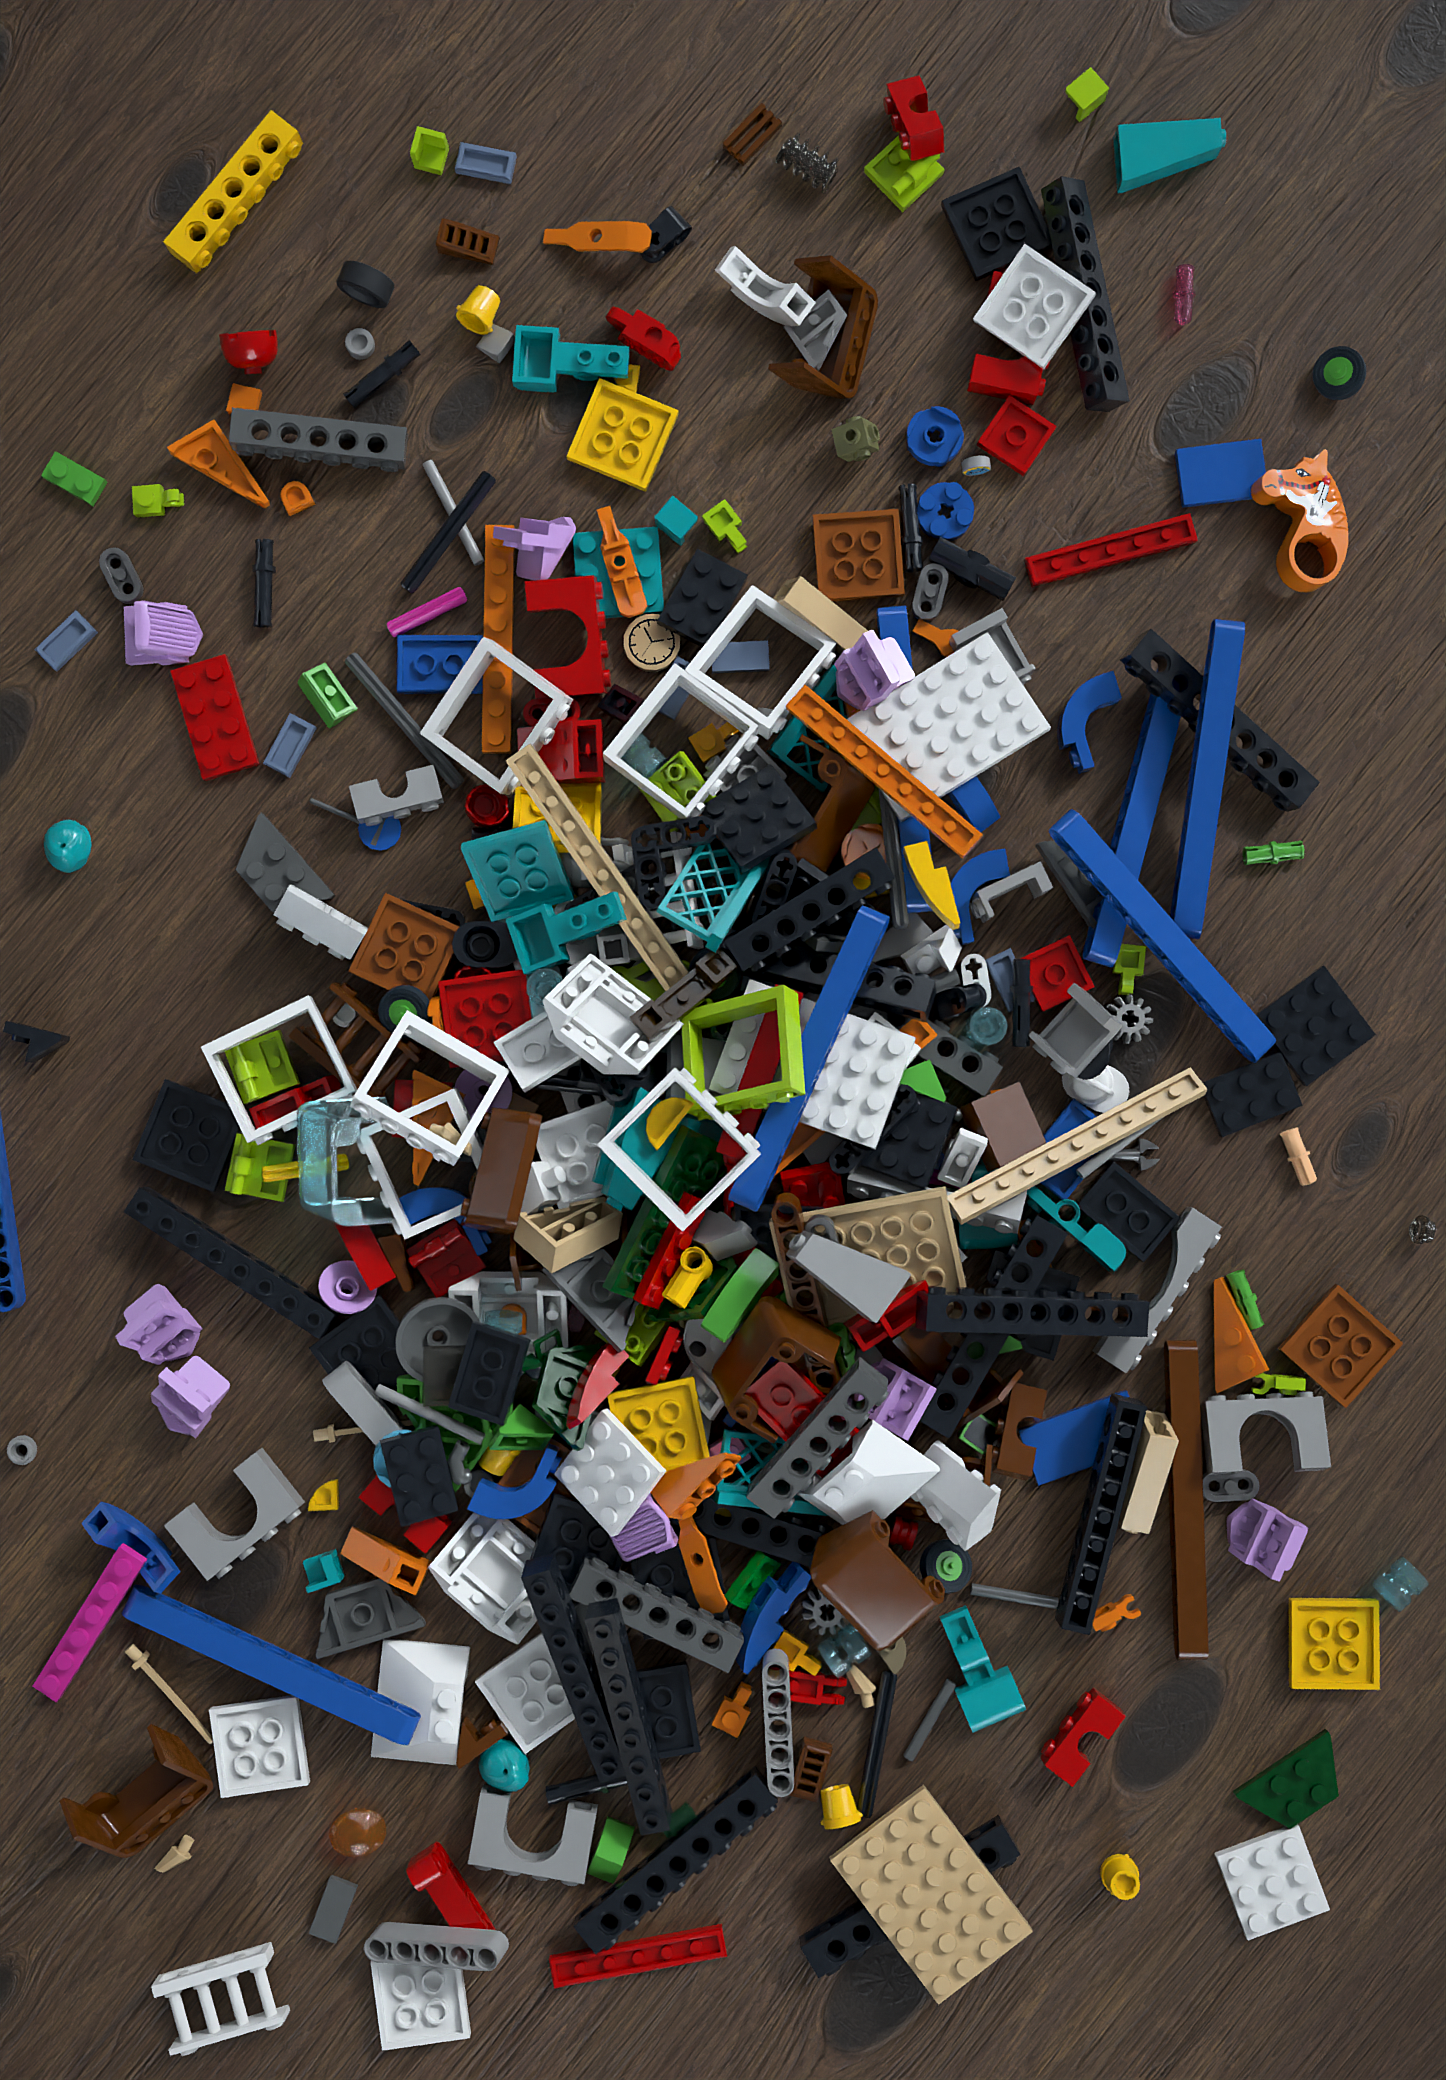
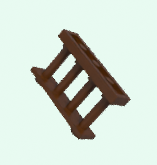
(309, 1040)

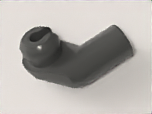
(455, 1464)

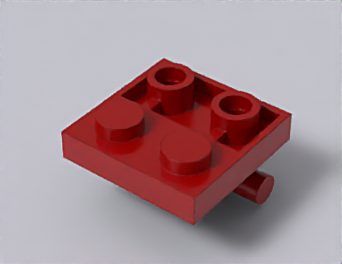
(445, 1258)

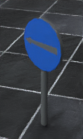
(375, 837)

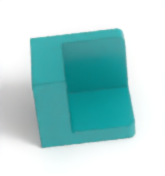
(675, 520)
(323, 1570)

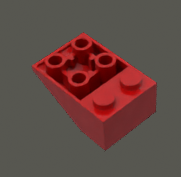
(573, 752)

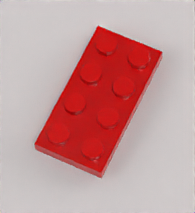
(215, 717)
(786, 1400)

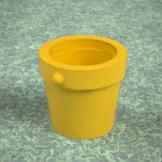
(479, 310)
(497, 1461)
(839, 1807)
(1120, 1876)

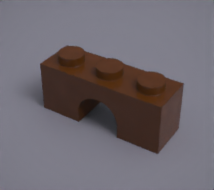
(1010, 1455)

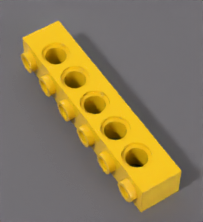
(234, 177)

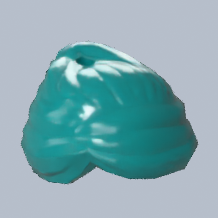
(67, 845)
(504, 1766)

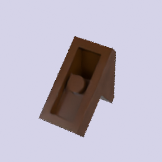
(473, 1743)

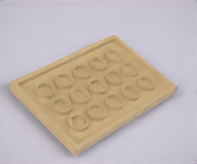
(902, 1230)
(931, 1894)

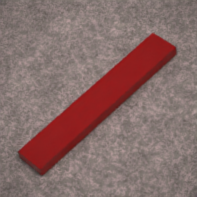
(1110, 550)
(759, 1071)
(638, 1956)

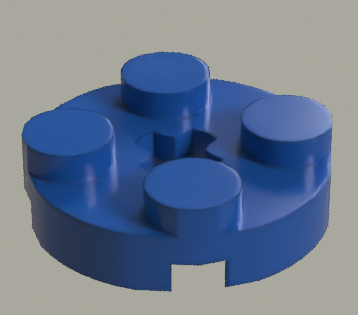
(928, 421)
(960, 517)

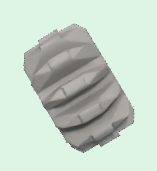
(1134, 1012)
(817, 1618)

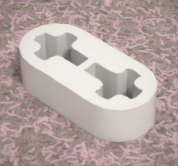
(982, 974)

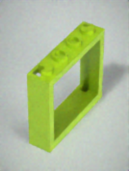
(775, 998)

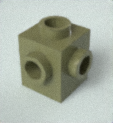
(856, 439)

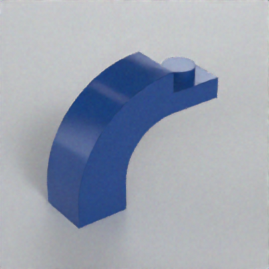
(1089, 697)
(974, 804)
(980, 870)
(437, 1200)
(512, 1502)
(114, 1526)

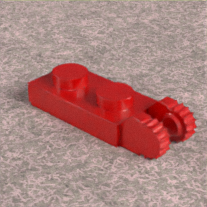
(809, 1688)

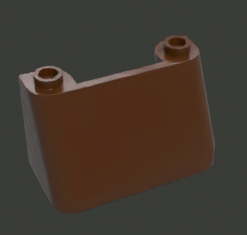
(870, 1582)

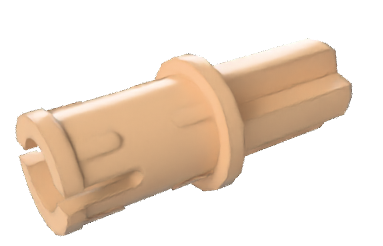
(1298, 1156)

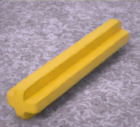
(290, 1169)

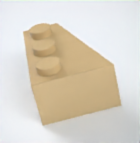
(568, 1233)

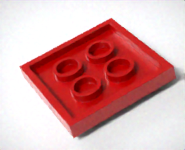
(484, 1009)

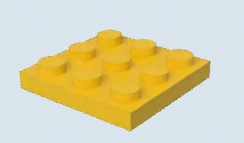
(622, 434)
(584, 797)
(664, 1420)
(1334, 1643)

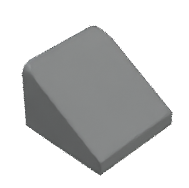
(496, 343)

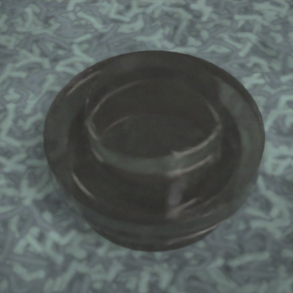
(1422, 1230)

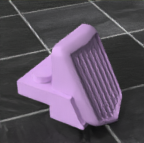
(539, 544)
(160, 633)
(871, 671)
(159, 1327)
(189, 1396)
(905, 1401)
(645, 1532)
(1264, 1538)

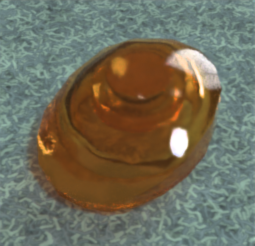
(357, 1832)

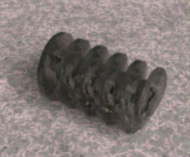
(808, 162)

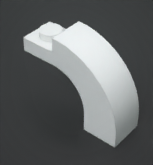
(775, 300)

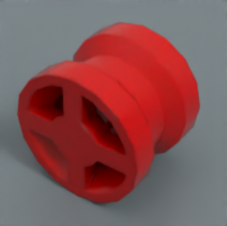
(902, 1533)

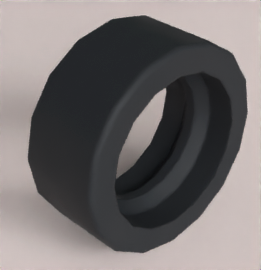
(365, 284)

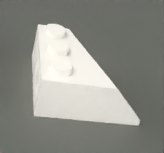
(319, 923)
(958, 1498)

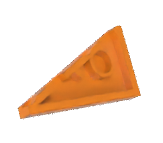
(212, 455)
(425, 1089)
(1234, 1346)

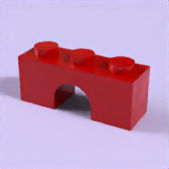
(918, 129)
(422, 1533)
(1093, 1714)

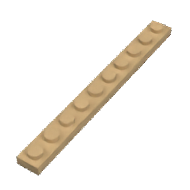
(596, 864)
(1075, 1145)

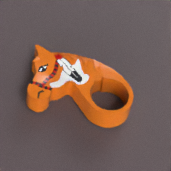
(1317, 517)

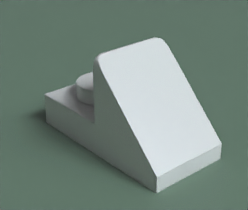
(935, 951)
(962, 1158)
(708, 1395)

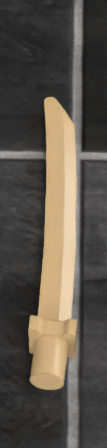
(330, 1433)
(140, 1661)

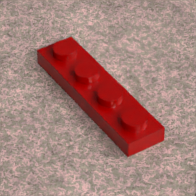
(667, 1256)

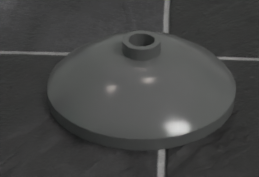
(425, 1318)

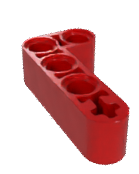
(447, 1888)

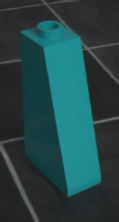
(1163, 148)
(635, 1143)

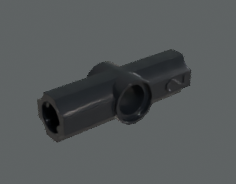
(972, 569)

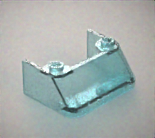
(320, 1131)

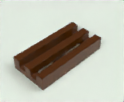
(769, 117)

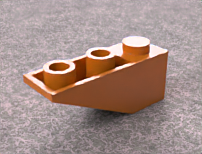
(690, 1484)
(386, 1560)

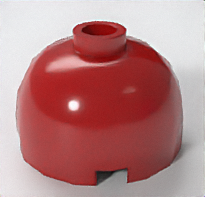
(250, 349)

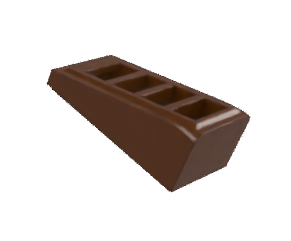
(459, 229)
(395, 1249)
(817, 1747)

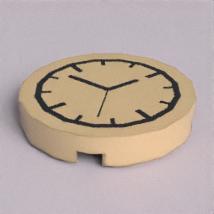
(650, 645)

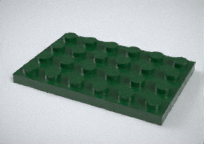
(689, 1167)

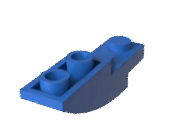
(761, 1619)

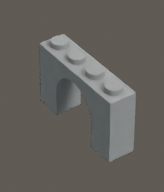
(1300, 1415)
(213, 1550)
(494, 1848)

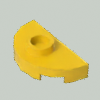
(665, 1118)

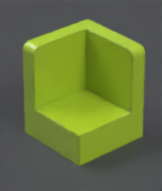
(1087, 93)
(429, 150)

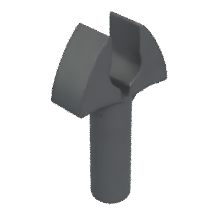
(1134, 1154)

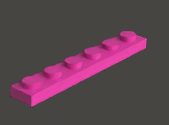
(89, 1622)

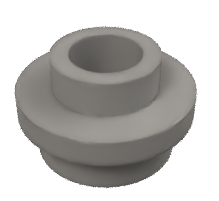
(13, 1450)

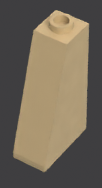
(820, 612)
(1149, 1473)

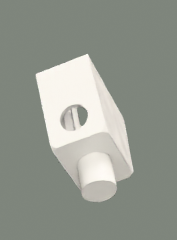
(542, 1187)

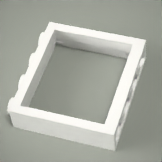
(727, 630)
(678, 677)
(462, 688)
(254, 1029)
(450, 1049)
(378, 1171)
(645, 1183)

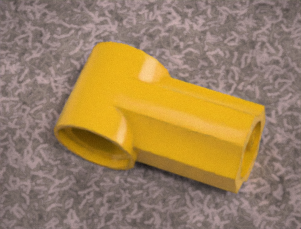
(687, 1280)

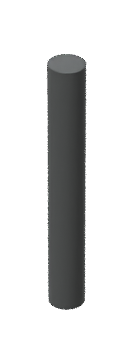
(1013, 1596)
(929, 1720)

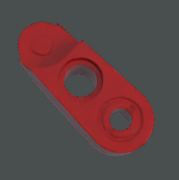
(646, 337)

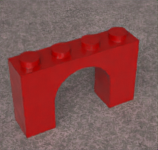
(1003, 377)
(581, 597)

